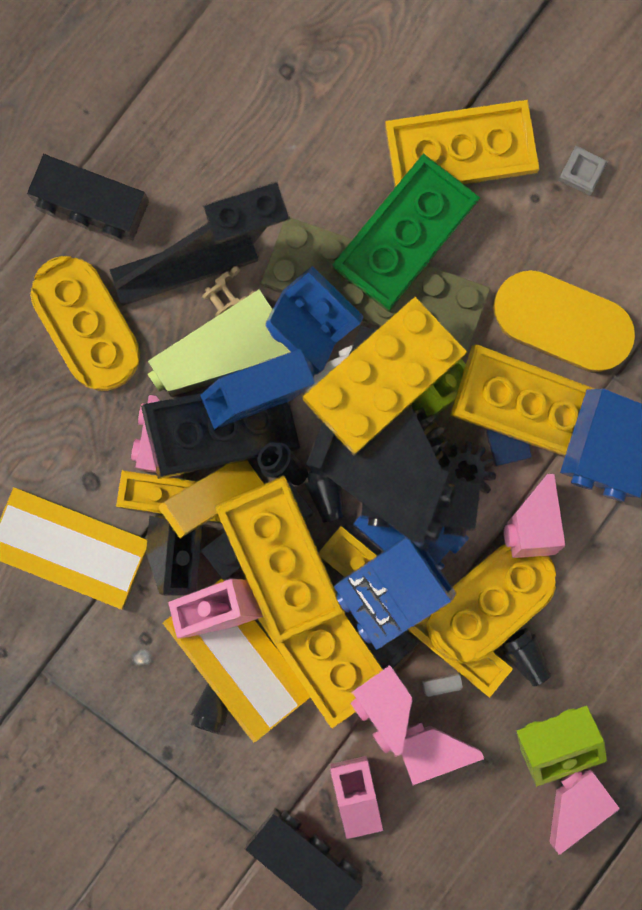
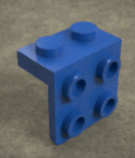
(312, 318)

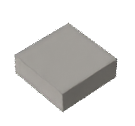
(582, 170)
(441, 684)

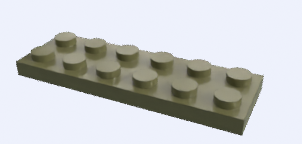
(447, 297)

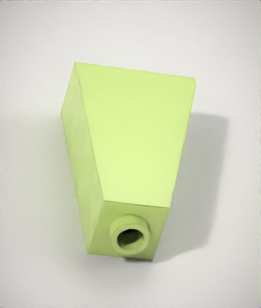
(218, 348)

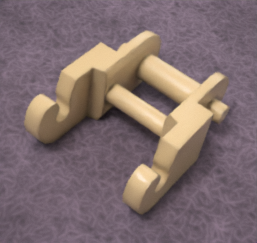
(221, 285)

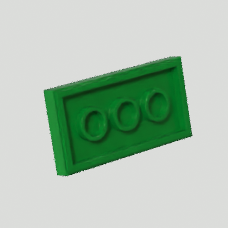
(405, 232)

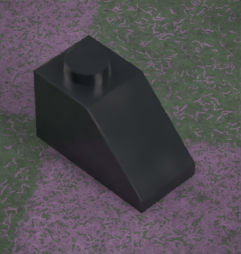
(173, 558)

